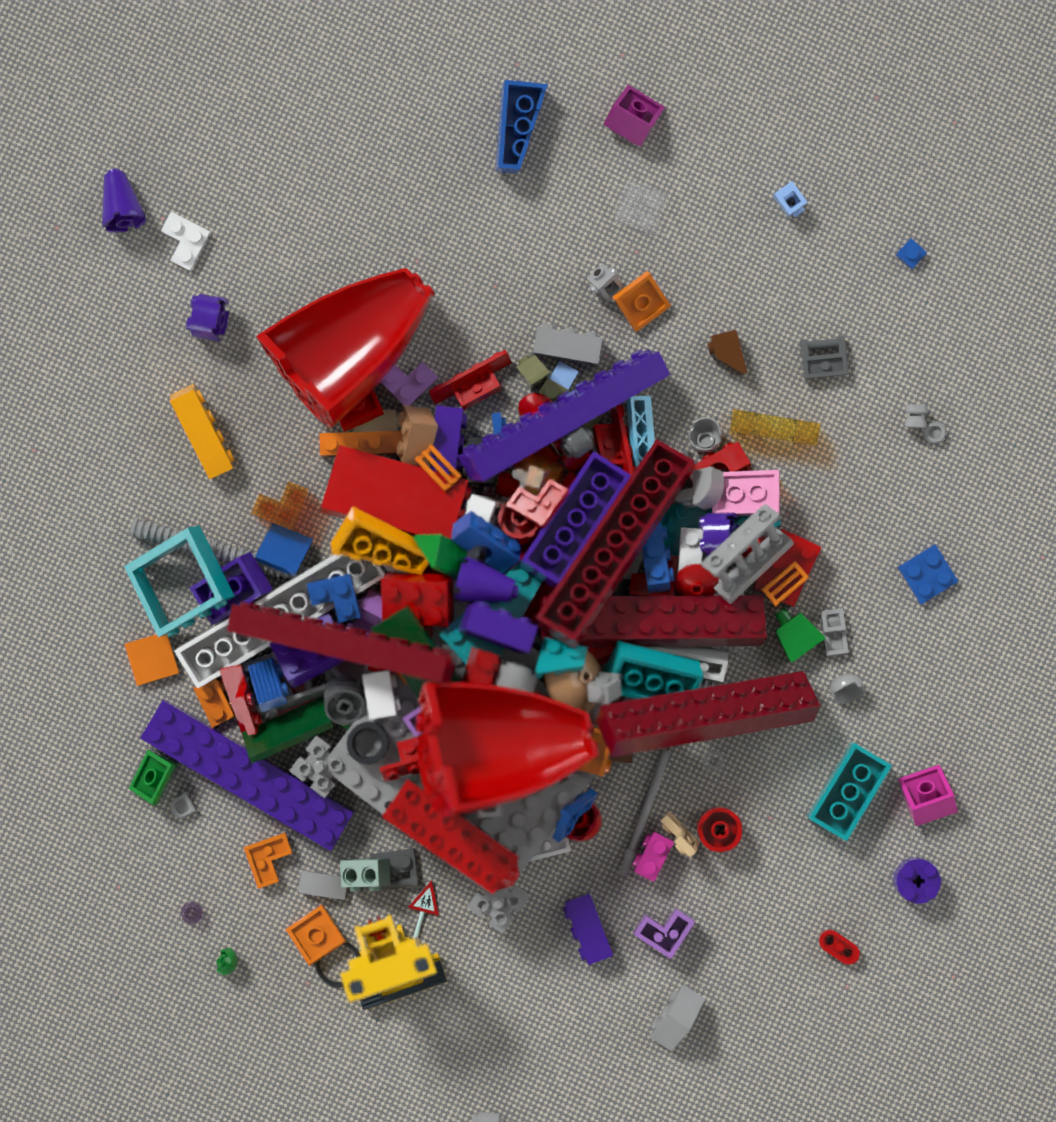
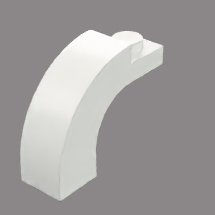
(689, 549)

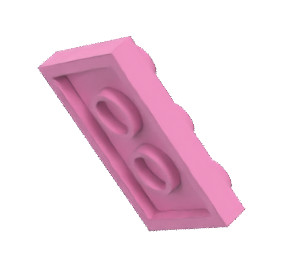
(748, 490)

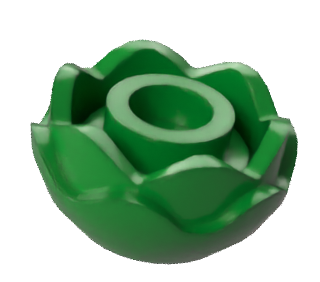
(227, 961)

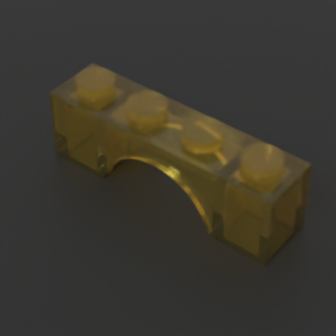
(774, 427)

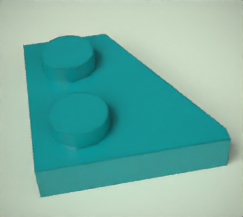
(559, 658)

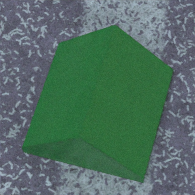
(442, 553)
(153, 777)

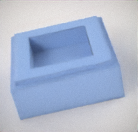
(564, 375)

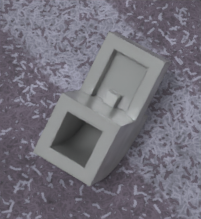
(706, 490)

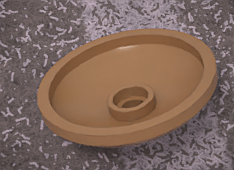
(571, 687)

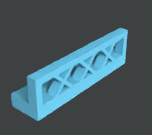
(640, 426)

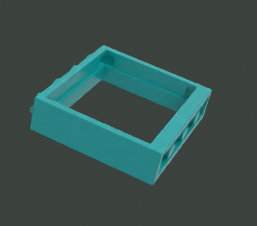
(209, 565)

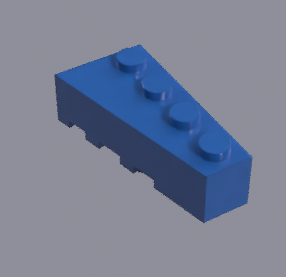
(517, 117)

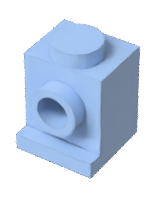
(790, 191)

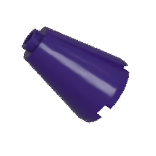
(120, 203)
(484, 583)

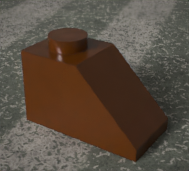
(728, 351)

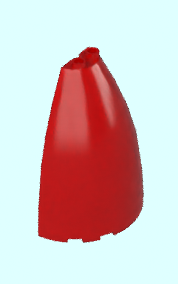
(347, 341)
(495, 744)

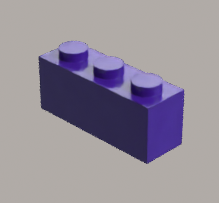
(587, 928)

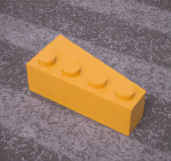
(201, 432)
(376, 541)

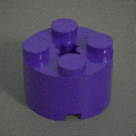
(208, 317)
(716, 530)
(926, 888)

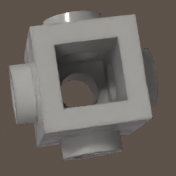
(605, 282)

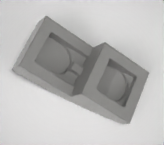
(834, 631)
(321, 885)

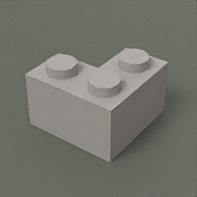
(676, 1018)

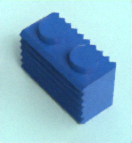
(268, 684)

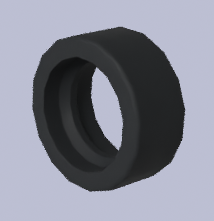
(368, 759)

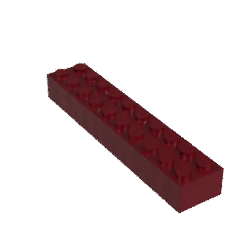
(615, 544)
(676, 622)
(342, 643)
(707, 713)

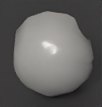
(705, 435)
(847, 688)

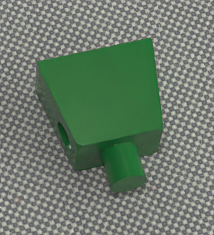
(796, 634)

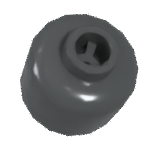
(577, 442)

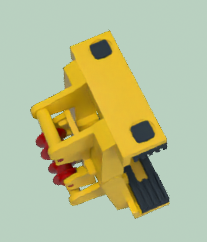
(390, 965)

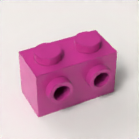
(653, 855)

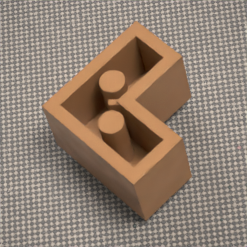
(418, 433)

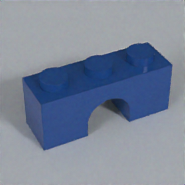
(475, 531)

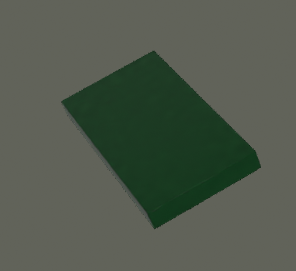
(406, 626)
(287, 730)

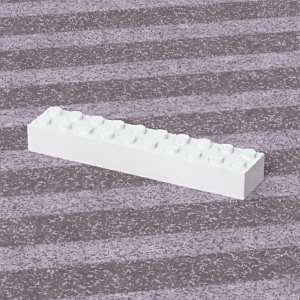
(219, 648)

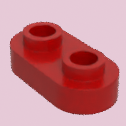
(838, 946)

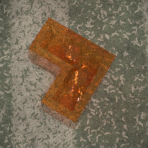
(535, 472)
(287, 510)

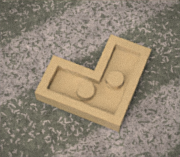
(685, 841)

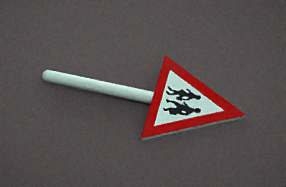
(426, 903)

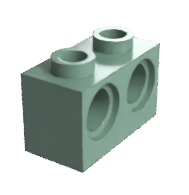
(365, 874)

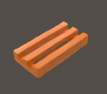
(425, 454)
(775, 602)

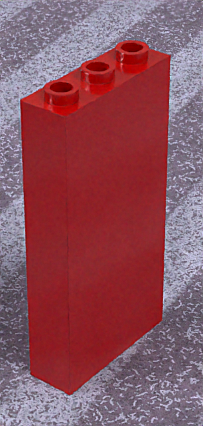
(393, 493)

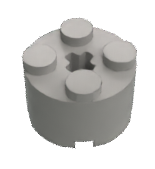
(515, 675)

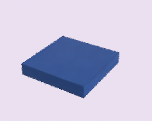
(283, 549)

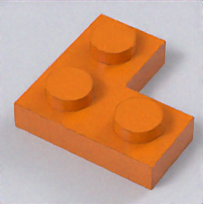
(261, 856)

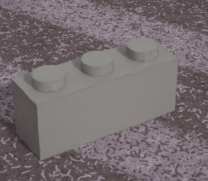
(567, 345)

